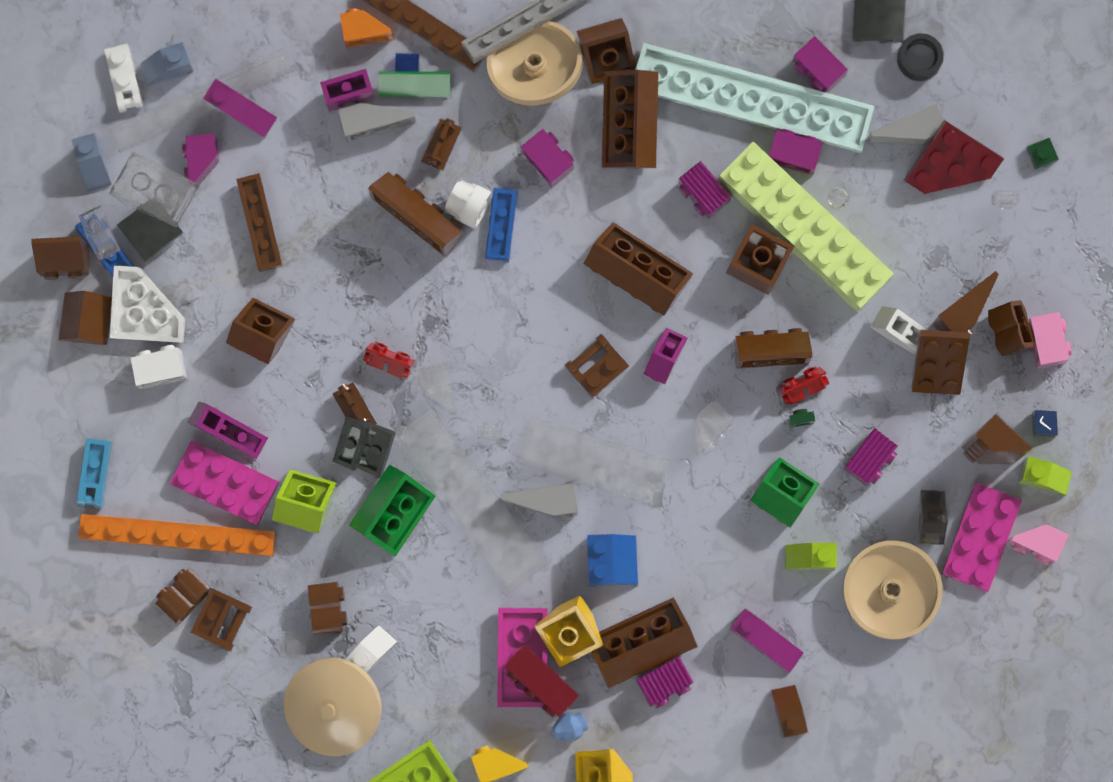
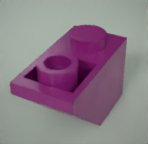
(201, 156)

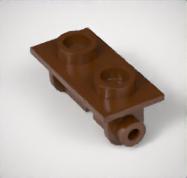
(441, 144)
(352, 403)

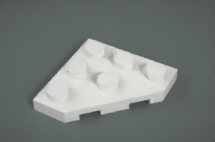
(142, 309)

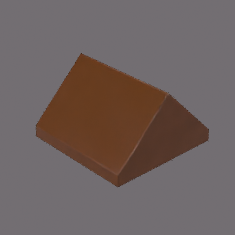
(85, 318)

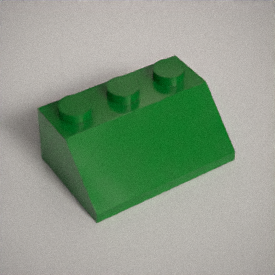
(392, 510)

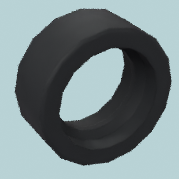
(928, 40)

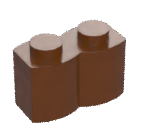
(1011, 328)
(183, 595)
(326, 608)

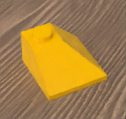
(570, 631)
(601, 767)

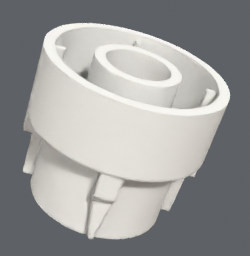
(468, 203)

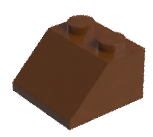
(606, 49)
(61, 257)
(760, 259)
(260, 330)

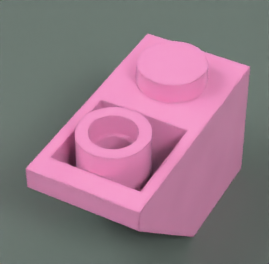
(1042, 542)

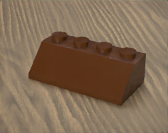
(630, 119)
(416, 213)
(638, 268)
(995, 444)
(643, 642)

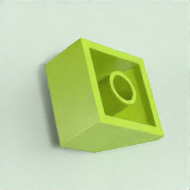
(303, 501)

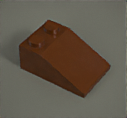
(965, 312)

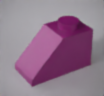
(665, 356)

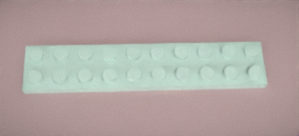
(757, 98)

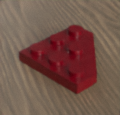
(952, 161)

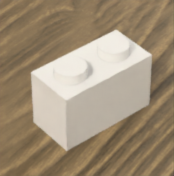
(158, 367)

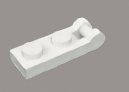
(123, 77)

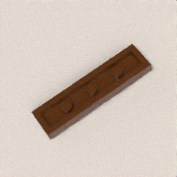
(259, 222)

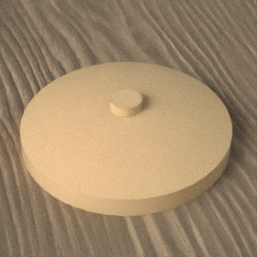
(537, 66)
(892, 590)
(332, 706)

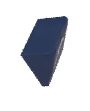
(1044, 423)

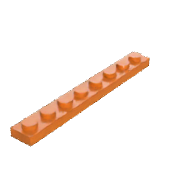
(177, 535)

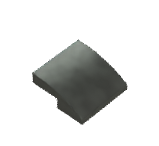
(879, 20)
(148, 233)
(364, 446)

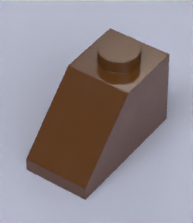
(789, 711)

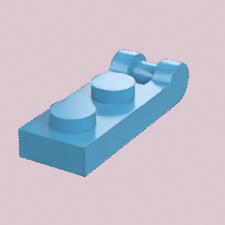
(94, 472)

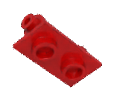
(398, 362)
(811, 379)

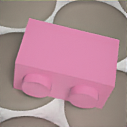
(1049, 340)

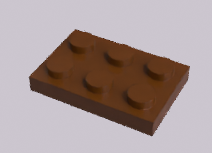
(940, 362)

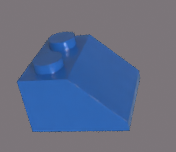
(612, 560)

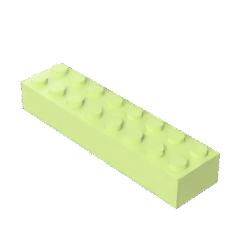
(806, 225)

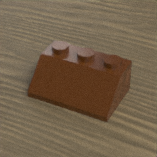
(772, 348)

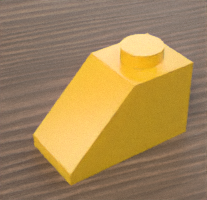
(495, 764)

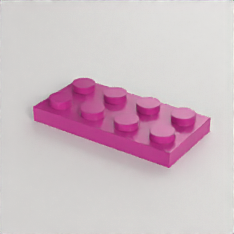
(224, 483)
(981, 537)
(515, 629)

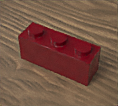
(541, 682)

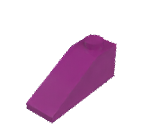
(240, 108)
(227, 429)
(766, 640)

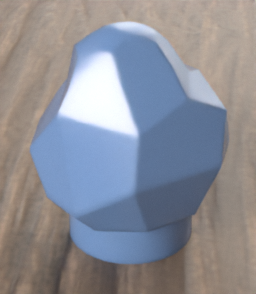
(569, 727)

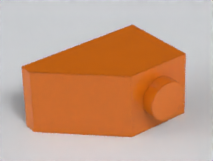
(363, 29)

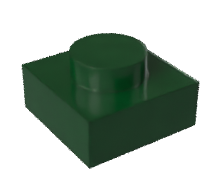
(1042, 153)
(801, 418)

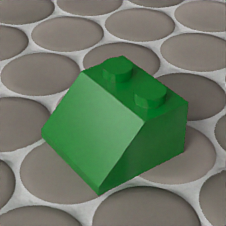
(784, 492)

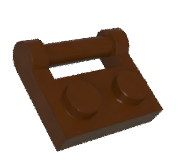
(602, 372)
(213, 616)

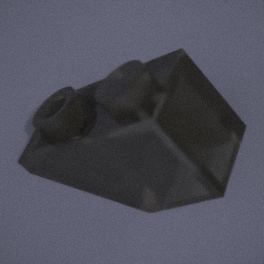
(932, 517)

